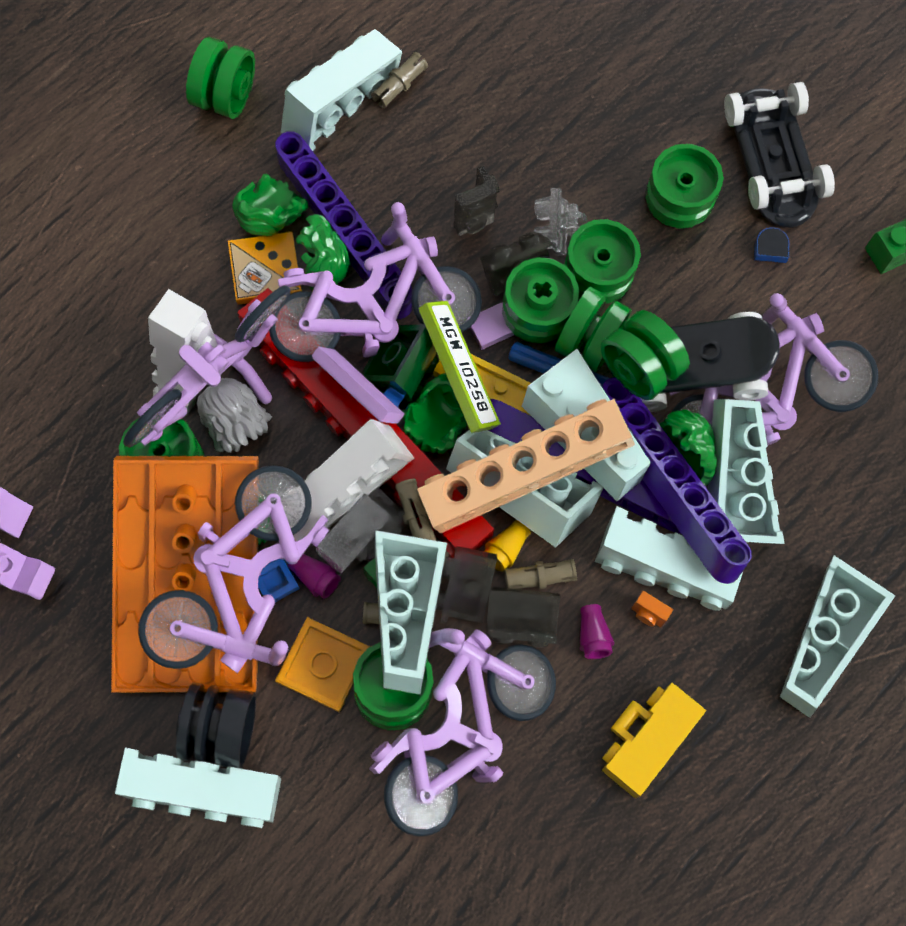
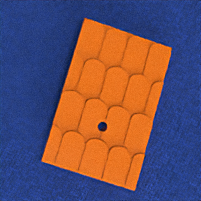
(152, 509)

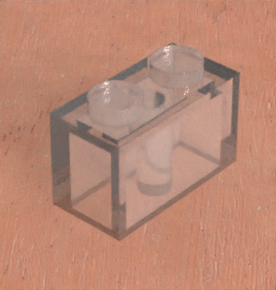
(352, 533)

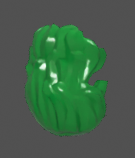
(268, 207)
(328, 249)
(435, 417)
(694, 440)

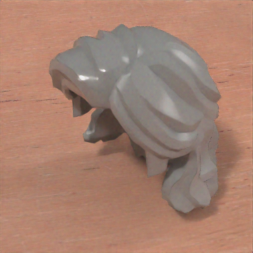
(231, 414)

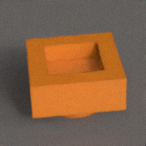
(651, 610)

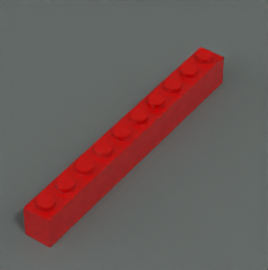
(347, 416)

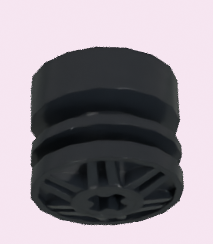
(209, 724)

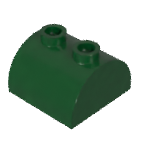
(403, 362)

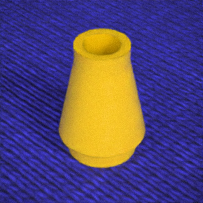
(508, 544)

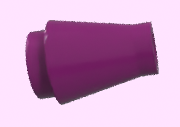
(316, 576)
(594, 634)

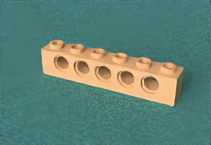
(546, 469)

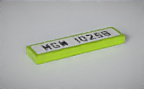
(459, 366)

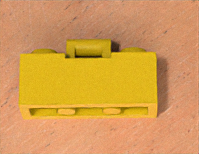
(645, 753)

